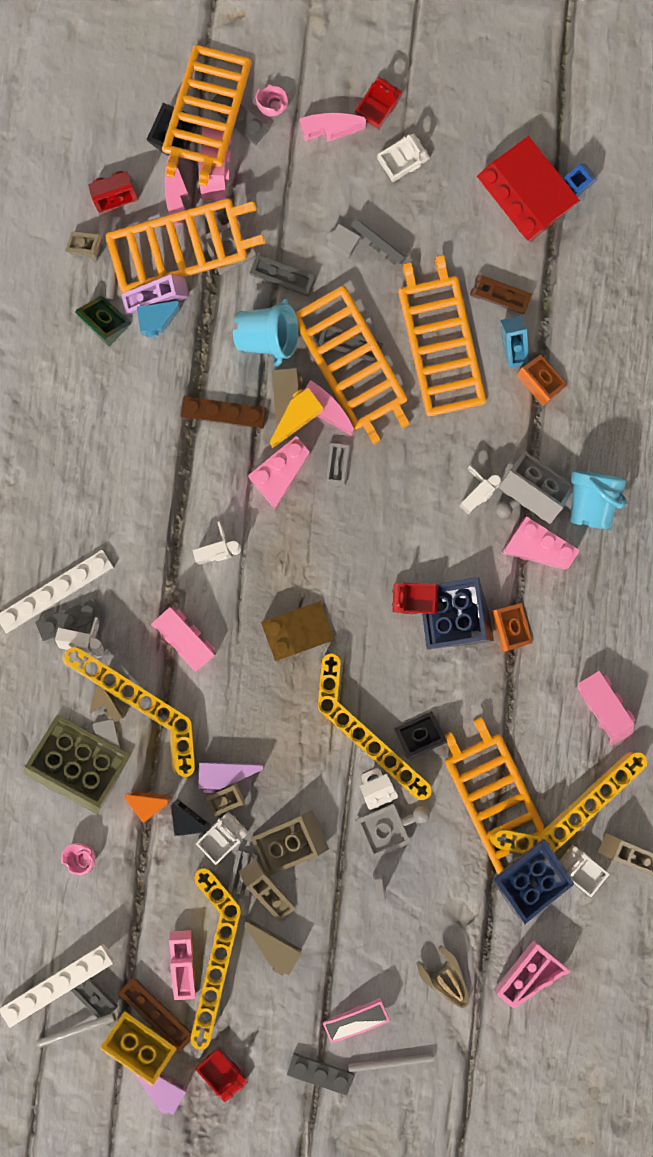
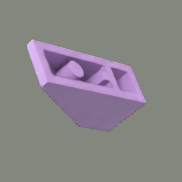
(159, 291)
(221, 774)
(165, 1092)

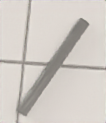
(111, 271)
(76, 1030)
(390, 1062)

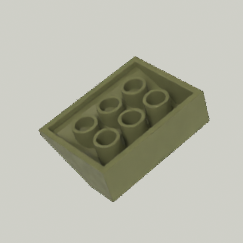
(76, 765)

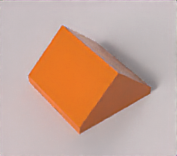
(541, 379)
(511, 627)
(146, 804)

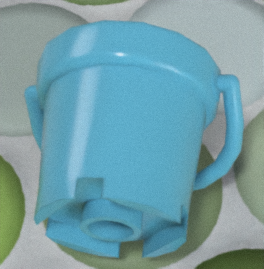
(267, 331)
(596, 498)

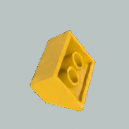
(138, 1048)

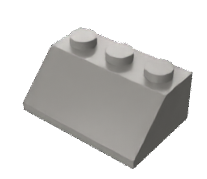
(537, 487)

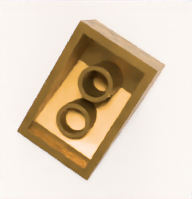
(297, 631)

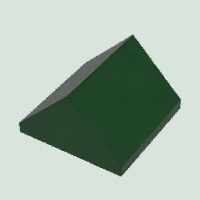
(103, 319)

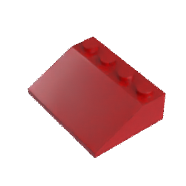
(528, 188)

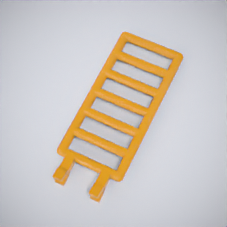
(232, 111)
(169, 221)
(466, 340)
(370, 345)
(468, 799)

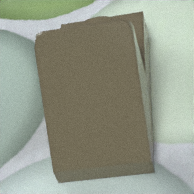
(84, 244)
(103, 697)
(225, 800)

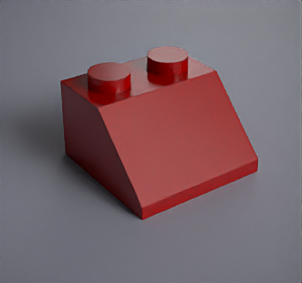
(112, 191)

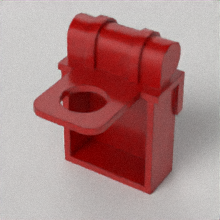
(378, 102)
(415, 598)
(221, 1074)

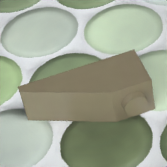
(284, 386)
(627, 853)
(266, 890)
(277, 951)

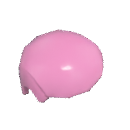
(271, 100)
(78, 858)

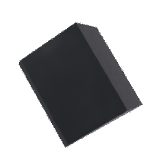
(160, 126)
(420, 735)
(186, 820)

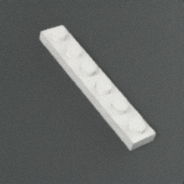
(55, 591)
(56, 985)

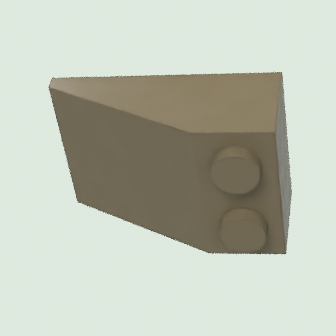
(290, 843)

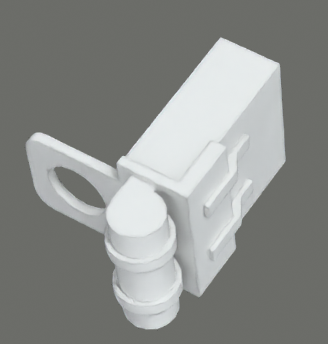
(403, 157)
(481, 493)
(217, 551)
(67, 639)
(378, 790)
(222, 837)
(583, 870)

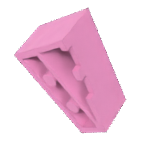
(217, 183)
(279, 471)
(540, 545)
(184, 638)
(607, 707)
(530, 974)

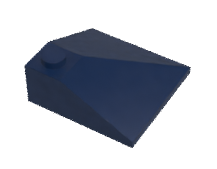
(460, 616)
(533, 881)

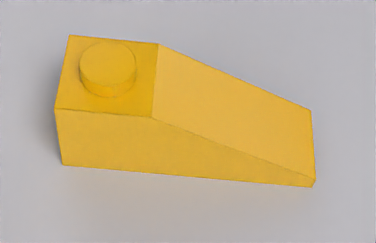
(298, 413)

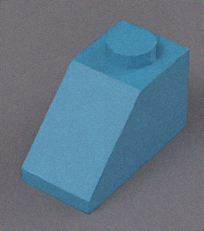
(156, 317)
(515, 341)

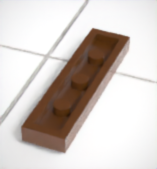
(223, 412)
(156, 1014)

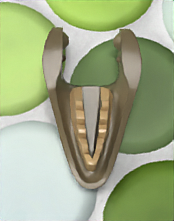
(448, 980)

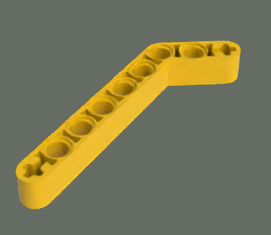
(134, 701)
(368, 737)
(577, 807)
(214, 962)

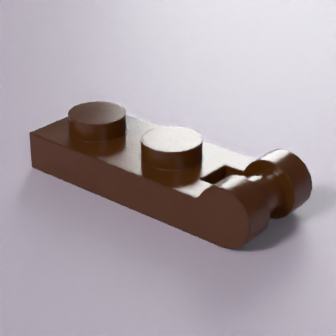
(501, 294)

